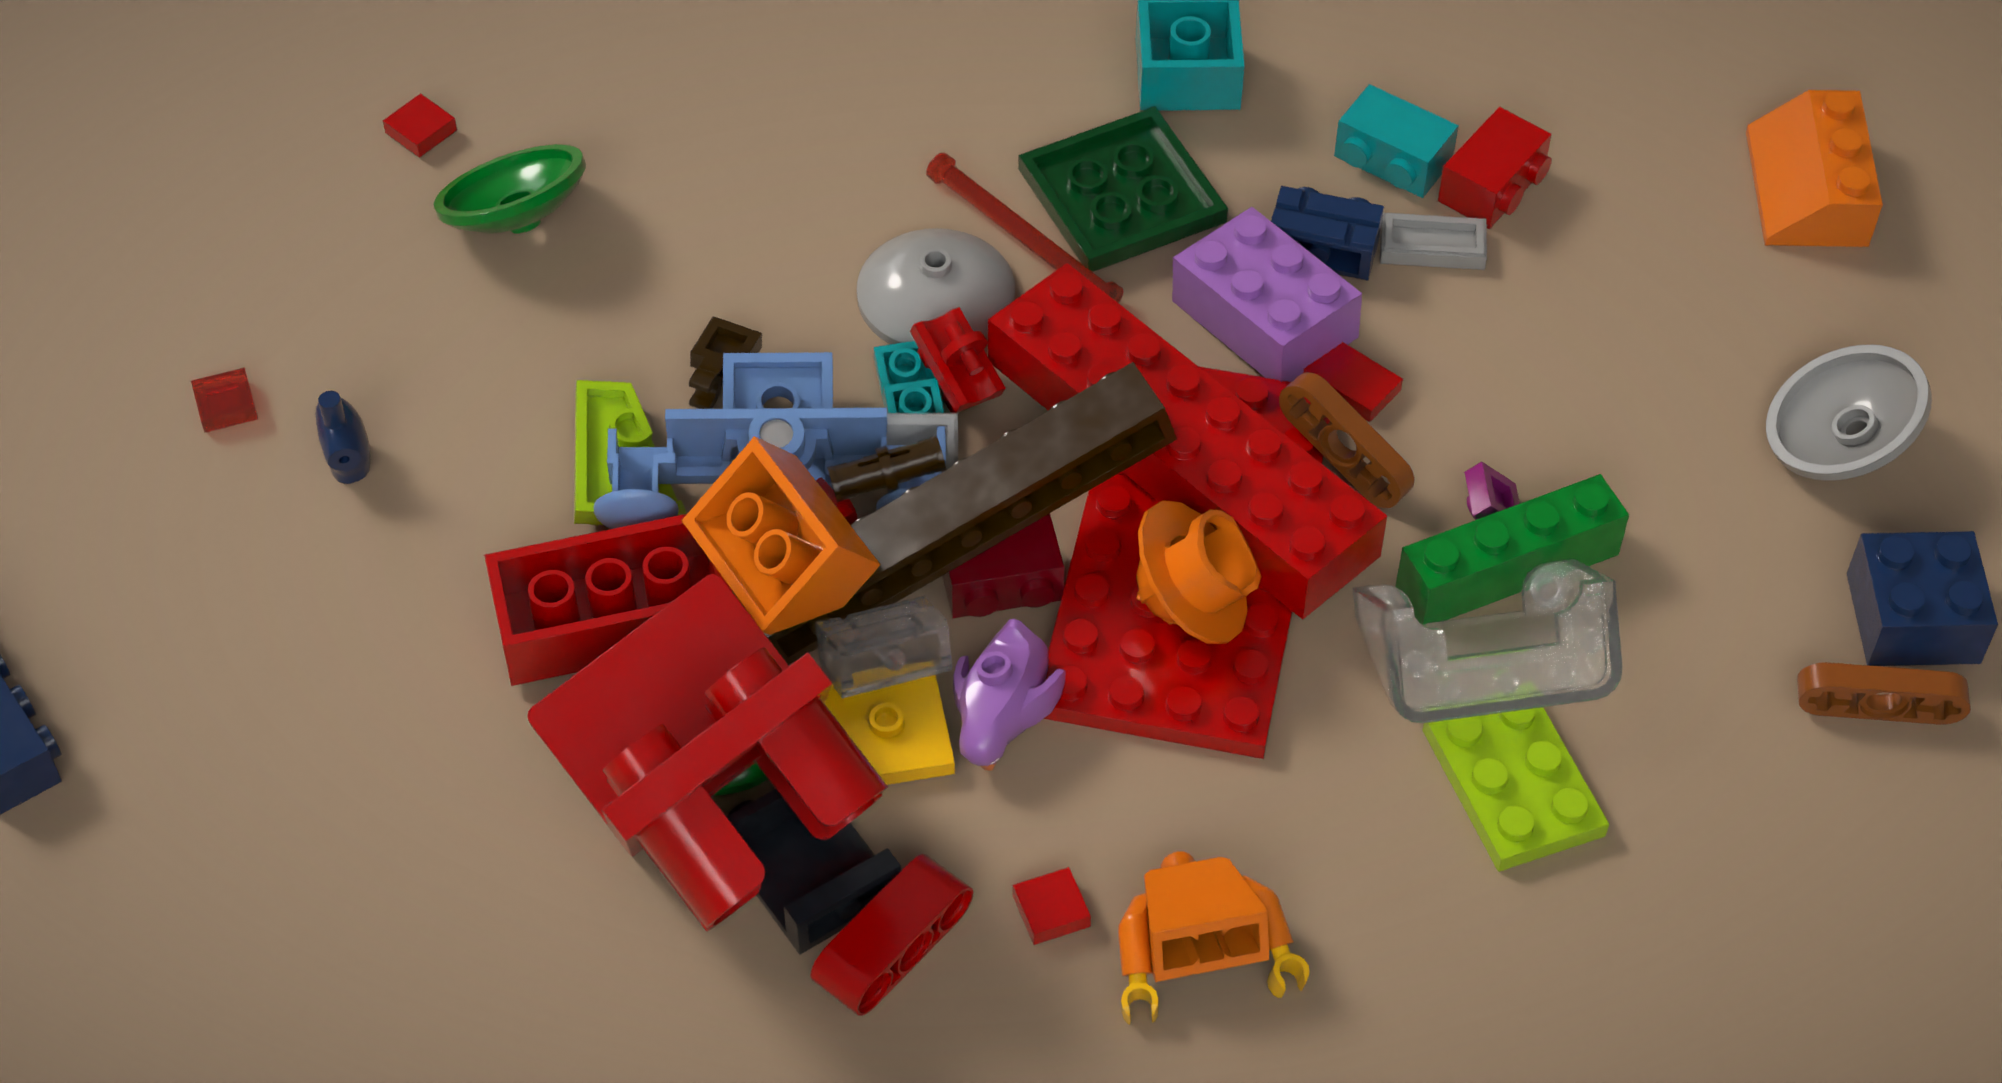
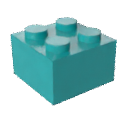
(1189, 54)

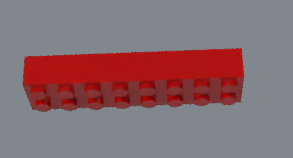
(1294, 512)

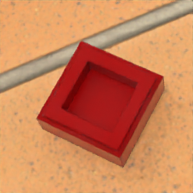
(419, 125)
(1051, 906)

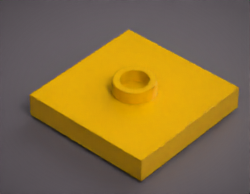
(898, 729)

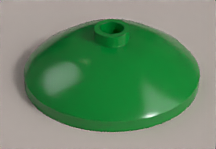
(511, 190)

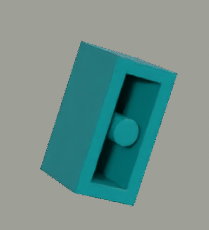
(1395, 140)

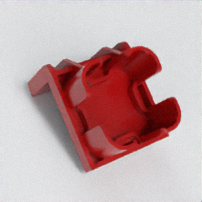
(681, 717)

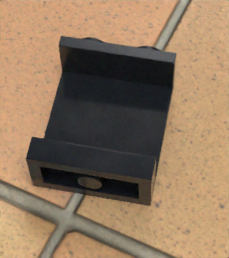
(809, 882)

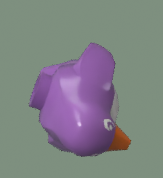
(1004, 693)

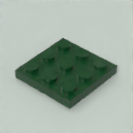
(1122, 189)

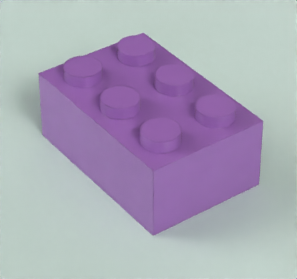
(1265, 296)

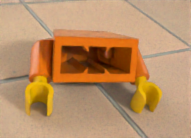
(1199, 922)

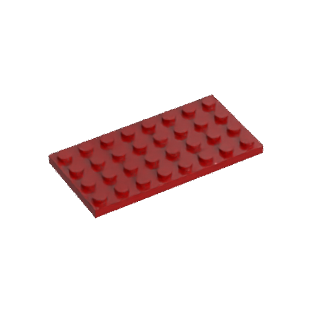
(1136, 669)

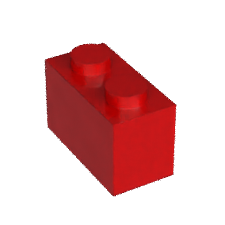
(1495, 167)

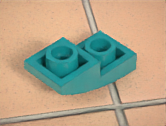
(905, 381)

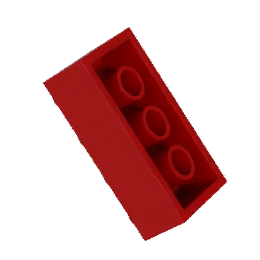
(584, 593)

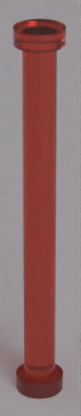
(943, 170)

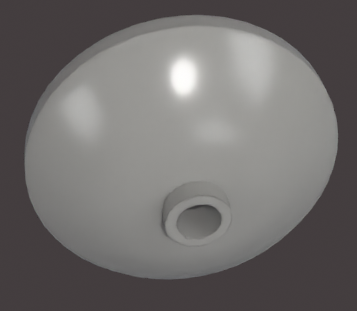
(929, 275)
(1848, 412)

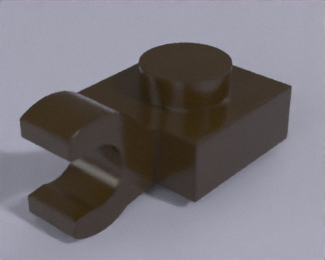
(707, 357)

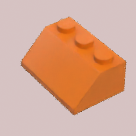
(1815, 171)
(779, 539)

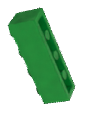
(1495, 553)

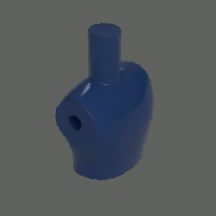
(342, 438)

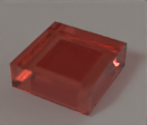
(224, 400)

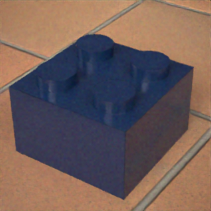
(1921, 598)

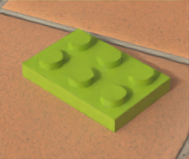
(1517, 784)

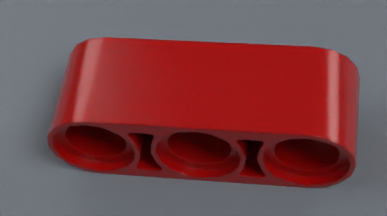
(891, 934)

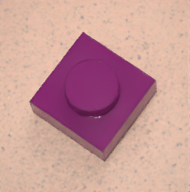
(1489, 491)

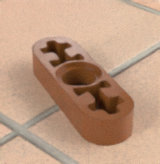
(1369, 443)
(1913, 695)

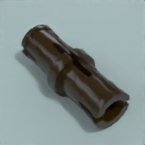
(887, 468)

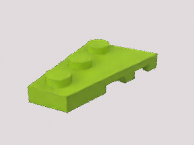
(597, 409)

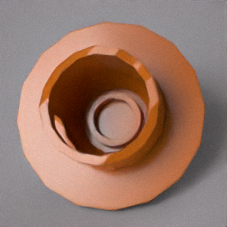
(1194, 571)

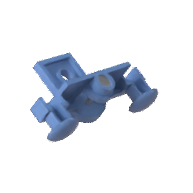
(708, 440)

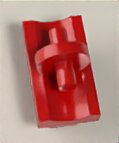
(957, 360)

